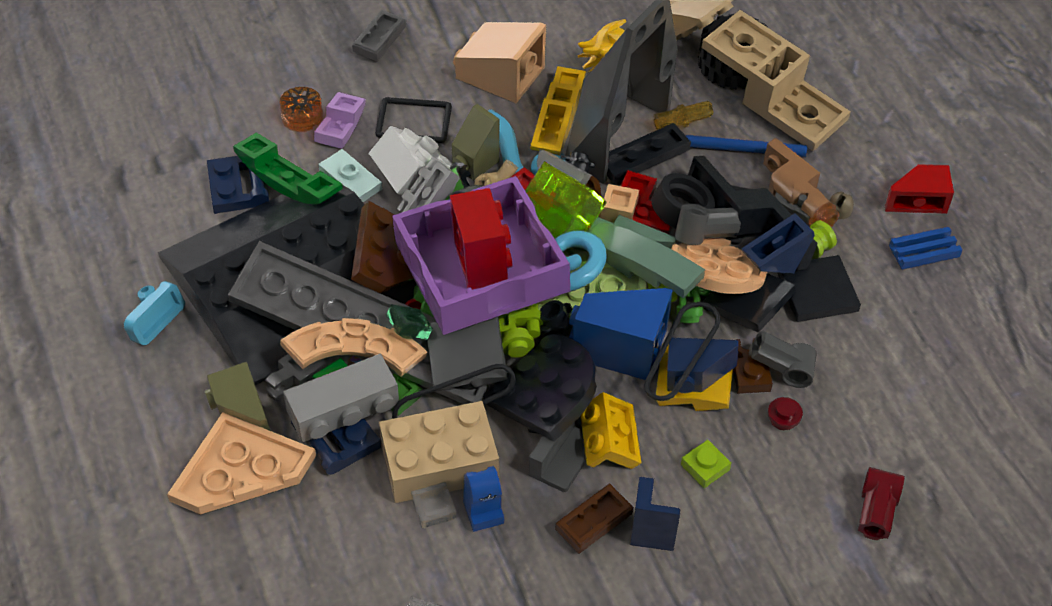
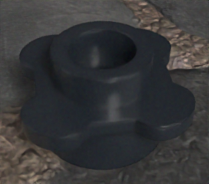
(579, 160)
(555, 316)

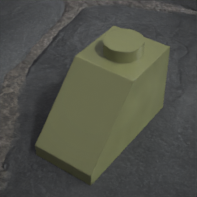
(477, 142)
(236, 395)

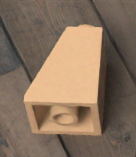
(503, 58)

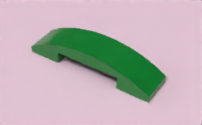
(283, 176)

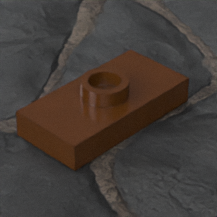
(594, 518)

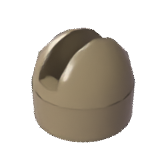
(847, 204)

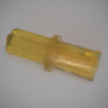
(683, 114)

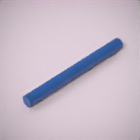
(739, 145)

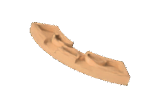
(352, 338)

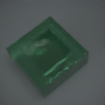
(409, 322)

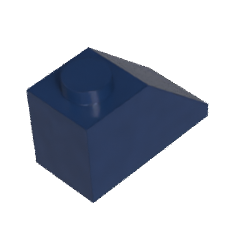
(713, 364)

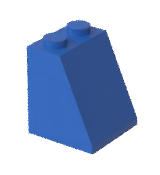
(623, 328)

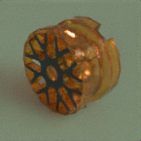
(301, 111)

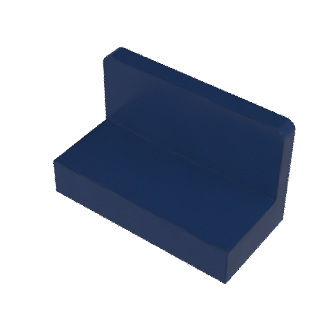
(653, 524)

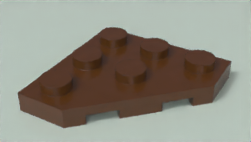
(377, 257)

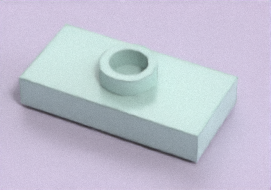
(351, 174)

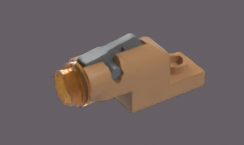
(795, 185)

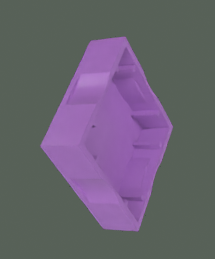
(430, 253)

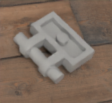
(432, 185)

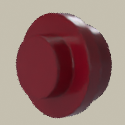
(785, 413)

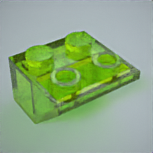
(563, 201)

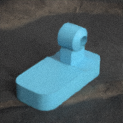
(154, 312)

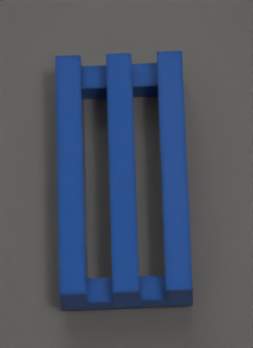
(922, 244)

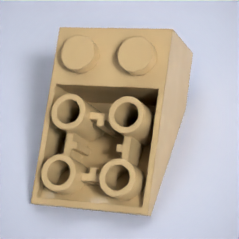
(695, 14)

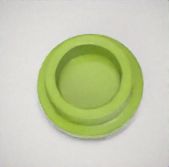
(517, 342)

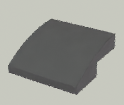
(466, 352)

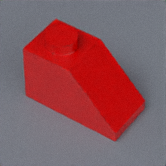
(922, 191)

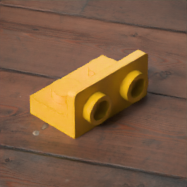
(610, 432)

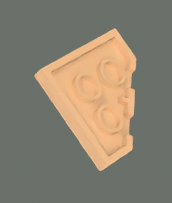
(238, 465)

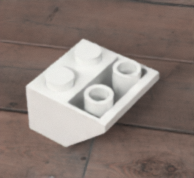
(402, 155)

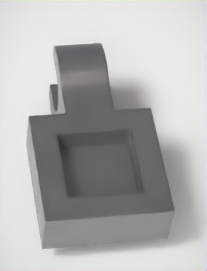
(289, 374)

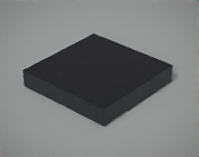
(822, 290)
(756, 307)

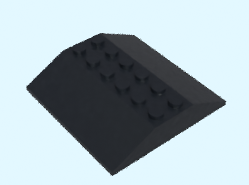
(214, 259)

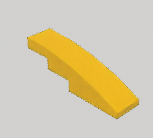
(558, 110)

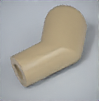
(506, 171)

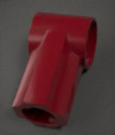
(881, 496)

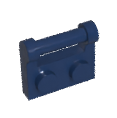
(227, 186)
(353, 440)

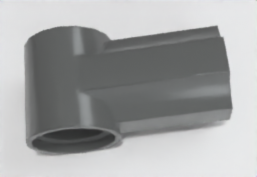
(698, 223)
(794, 360)

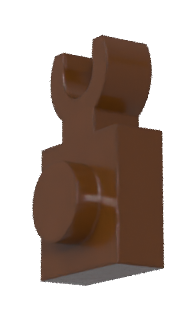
(751, 374)

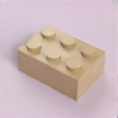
(437, 448)

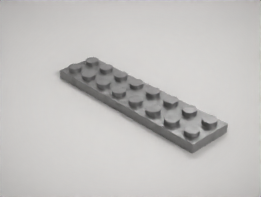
(304, 294)

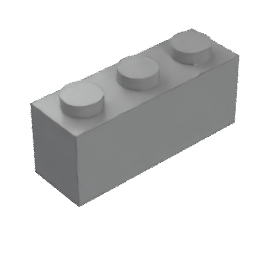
(341, 398)

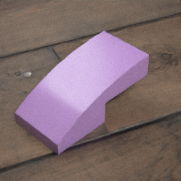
(340, 120)

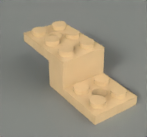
(776, 79)

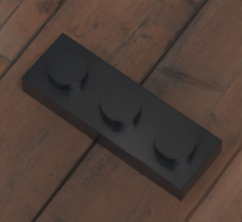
(647, 152)

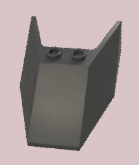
(634, 67)

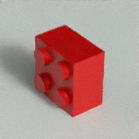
(480, 238)

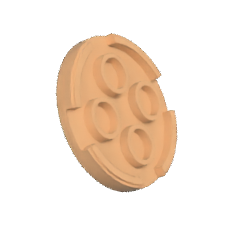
(724, 265)

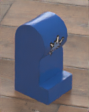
(483, 499)

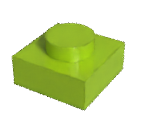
(705, 463)

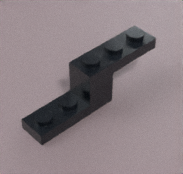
(756, 208)

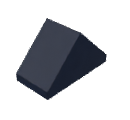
(781, 246)

